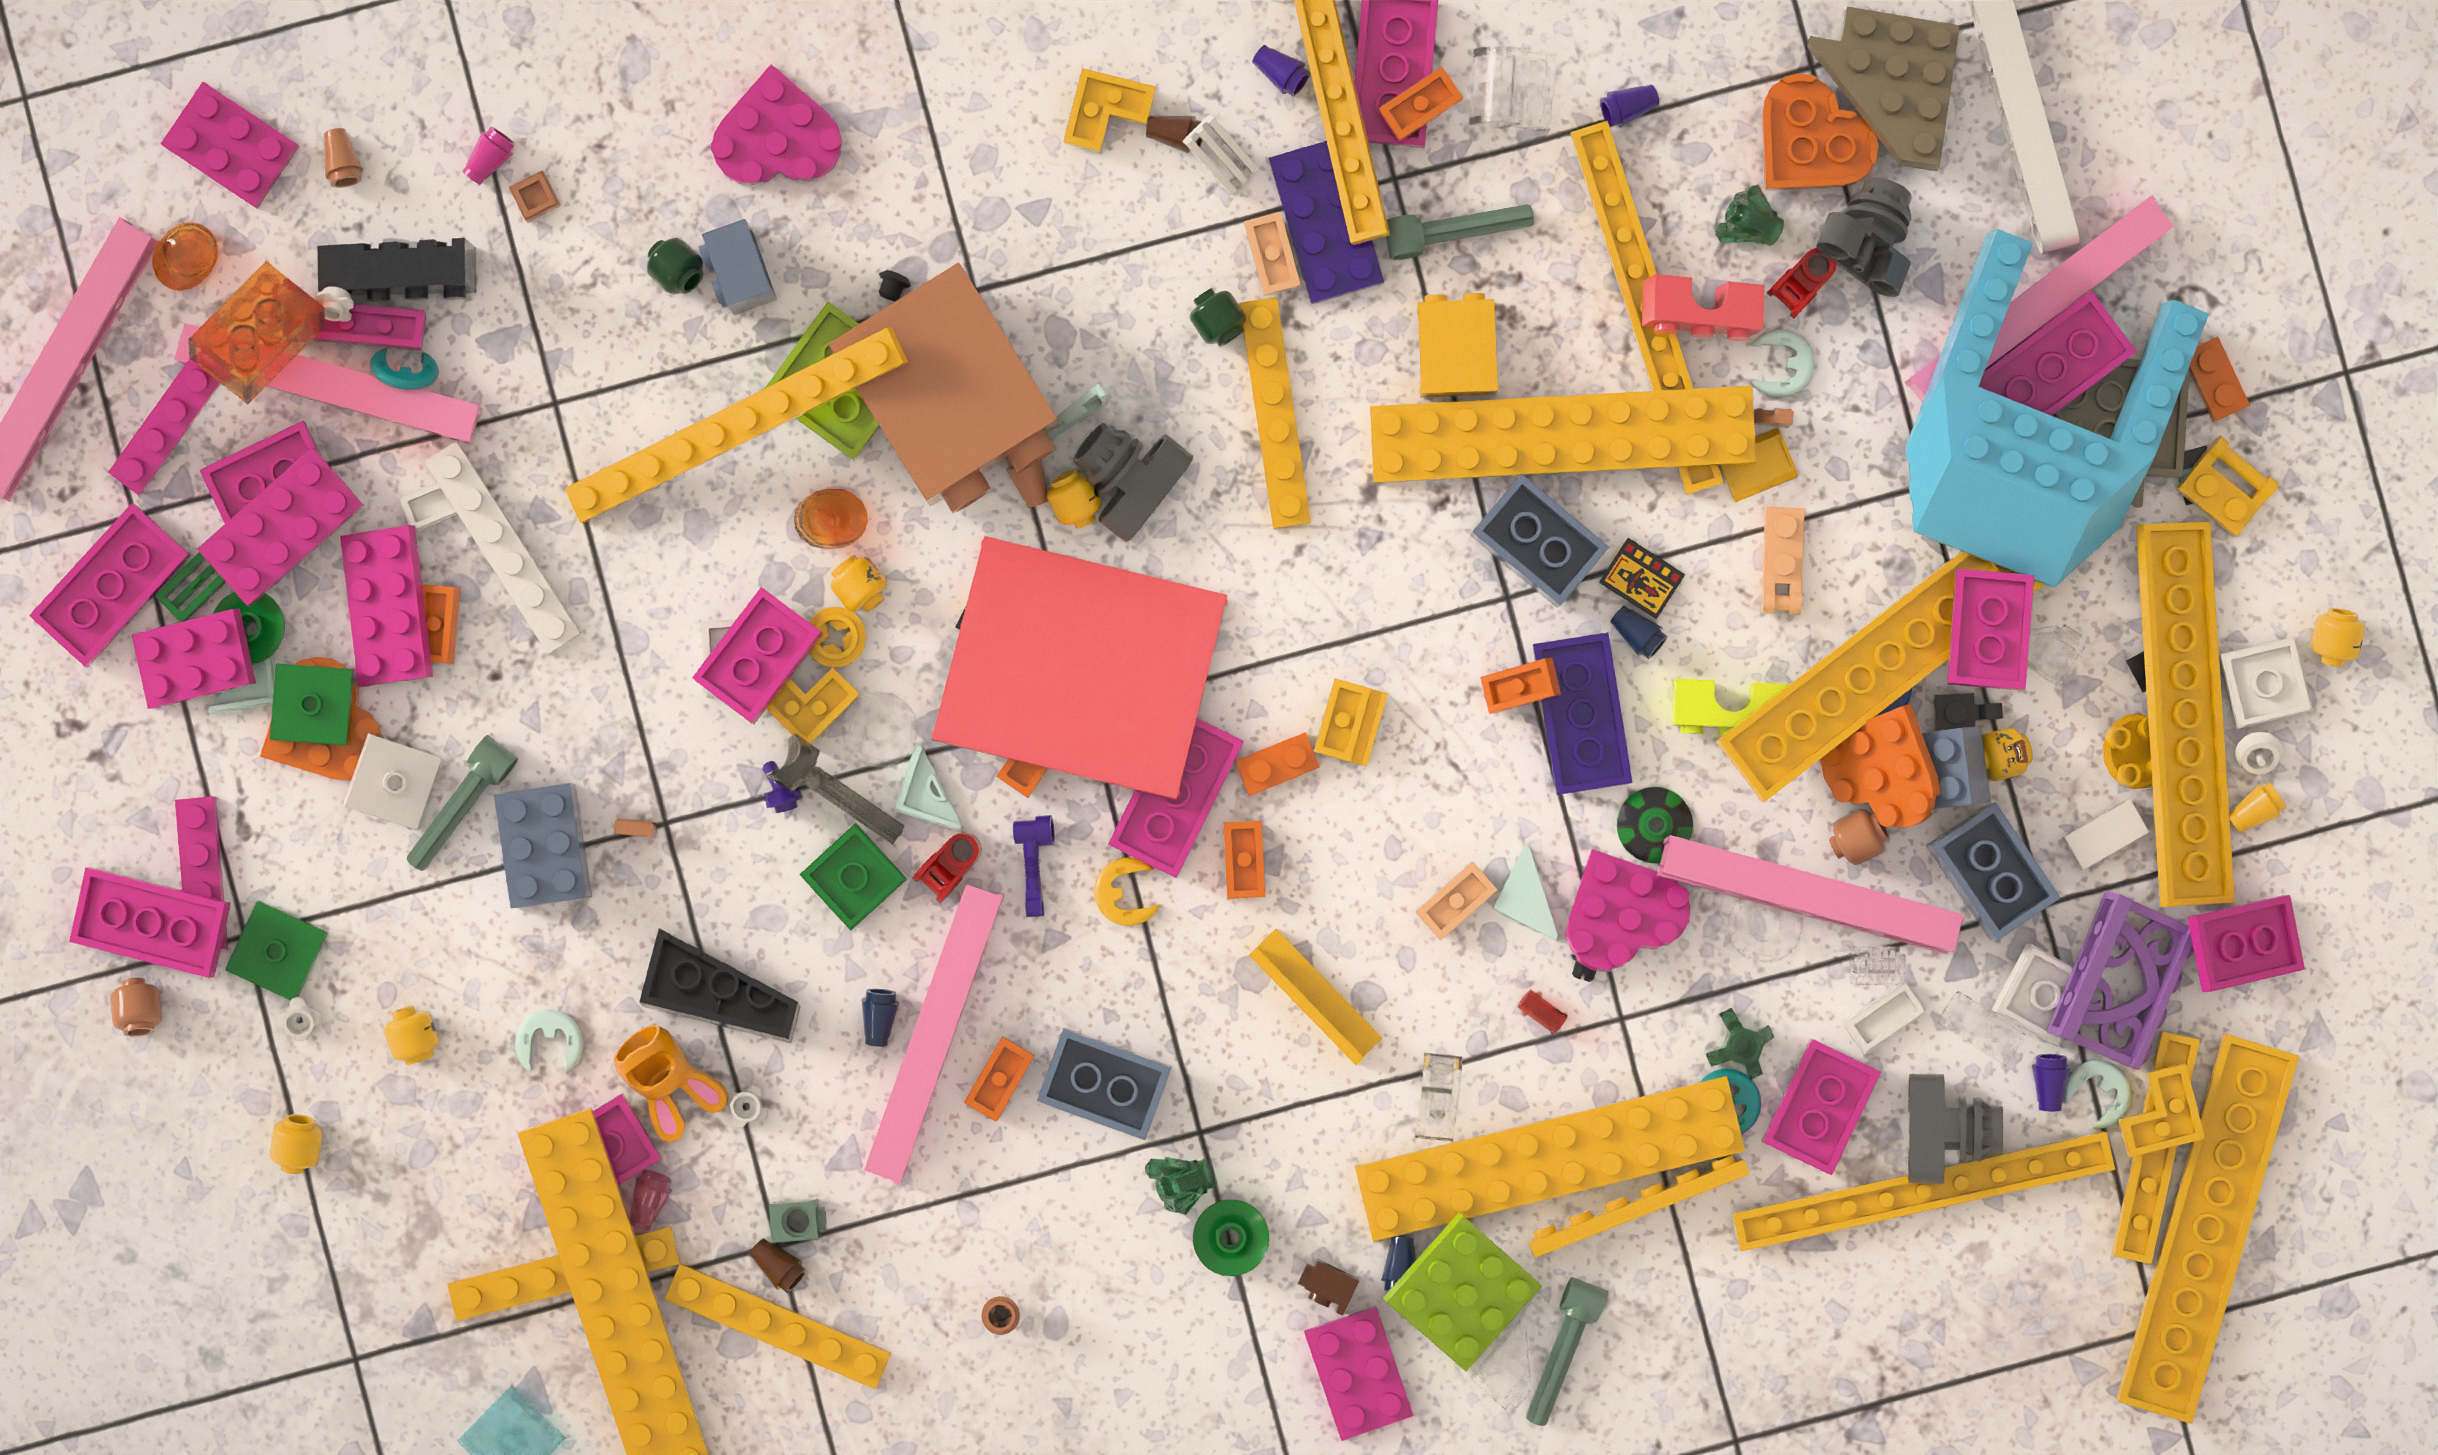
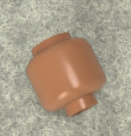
(1858, 837)
(136, 1007)

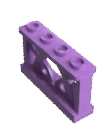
(2158, 984)

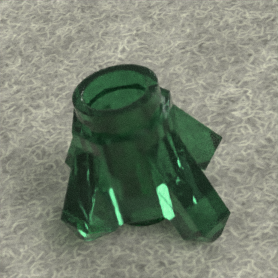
(1750, 219)
(1741, 1045)
(1180, 1181)

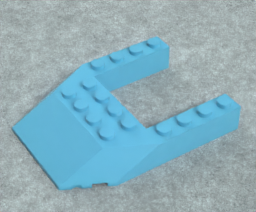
(2018, 479)

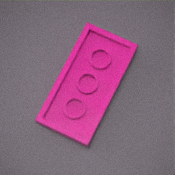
(1391, 57)
(2060, 358)
(280, 527)
(109, 585)
(386, 606)
(1164, 828)
(150, 922)

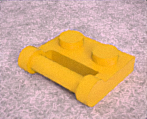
(2219, 496)

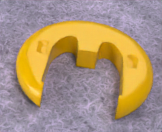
(1106, 895)

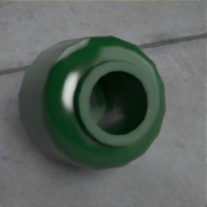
(675, 266)
(1217, 317)

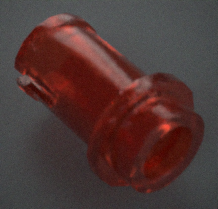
(1542, 1011)

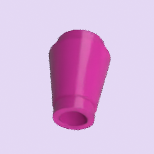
(488, 155)

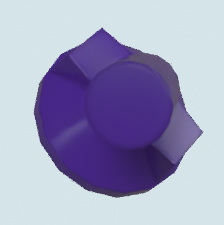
(779, 797)

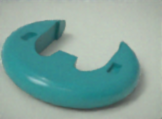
(404, 378)
(1747, 1094)

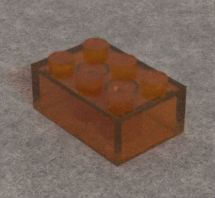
(256, 332)

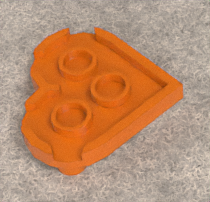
(1811, 139)
(326, 759)
(1887, 768)

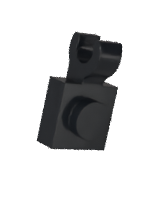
(1959, 711)

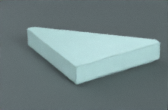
(1080, 409)
(249, 696)
(924, 795)
(1524, 897)

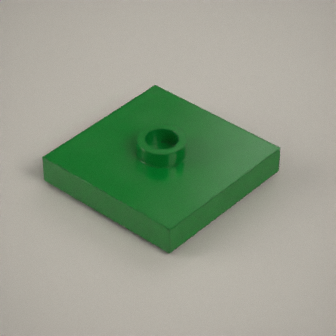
(312, 704)
(853, 876)
(276, 951)

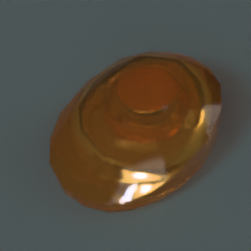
(185, 256)
(830, 519)

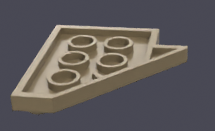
(1896, 78)
(2099, 410)

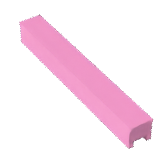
(2069, 281)
(70, 350)
(368, 395)
(1810, 895)
(933, 1033)

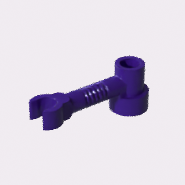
(1032, 835)

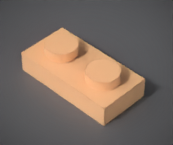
(1272, 254)
(1456, 900)

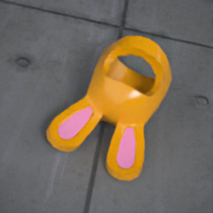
(657, 1066)

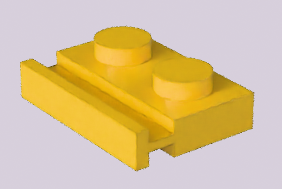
(1350, 722)

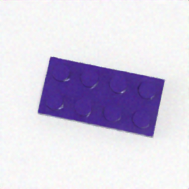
(1319, 228)
(1586, 719)

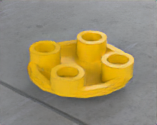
(2128, 751)

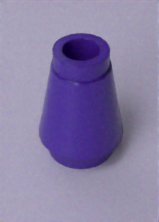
(1282, 70)
(1628, 104)
(2050, 1080)

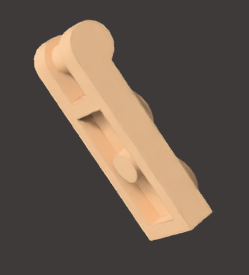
(1783, 559)

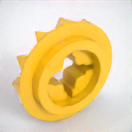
(854, 641)

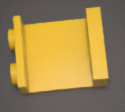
(1457, 346)

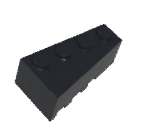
(400, 269)
(704, 989)

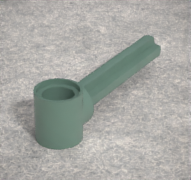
(1410, 236)
(488, 764)
(1581, 1305)

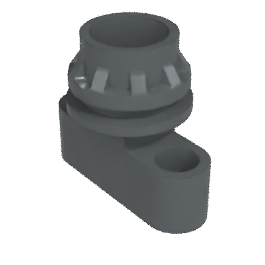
(1865, 236)
(1112, 461)
(1970, 1129)

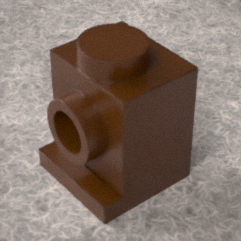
(1328, 1285)

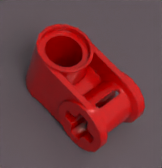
(1801, 283)
(947, 867)

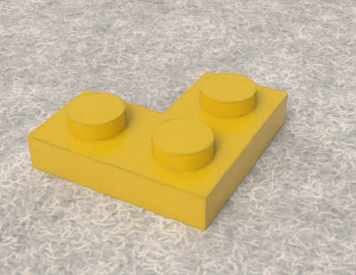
(1099, 98)
(817, 709)
(2174, 1117)

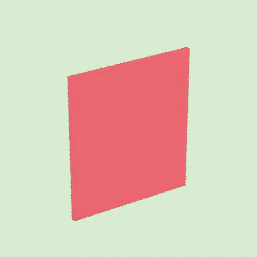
(1079, 667)

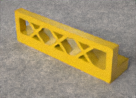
(1315, 996)

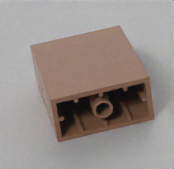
(960, 396)

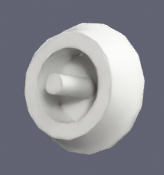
(2259, 752)

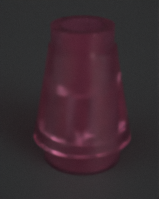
(648, 1198)

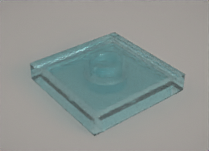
(511, 1428)

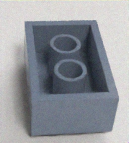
(1539, 541)
(542, 845)
(1993, 871)
(1104, 1083)

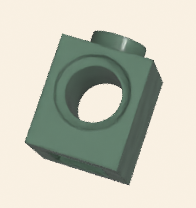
(779, 1220)

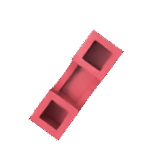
(1671, 307)

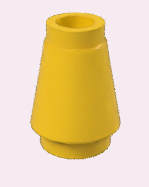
(2257, 808)

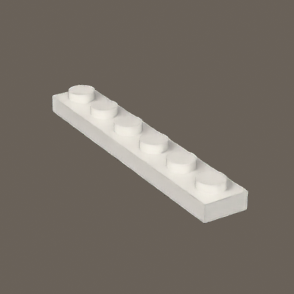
(502, 547)

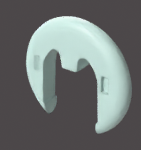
(1802, 363)
(549, 1021)
(2111, 1077)

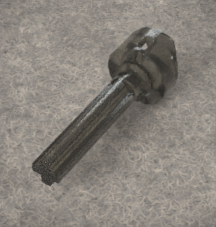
(801, 769)

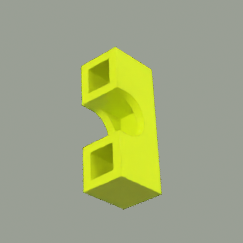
(1696, 705)

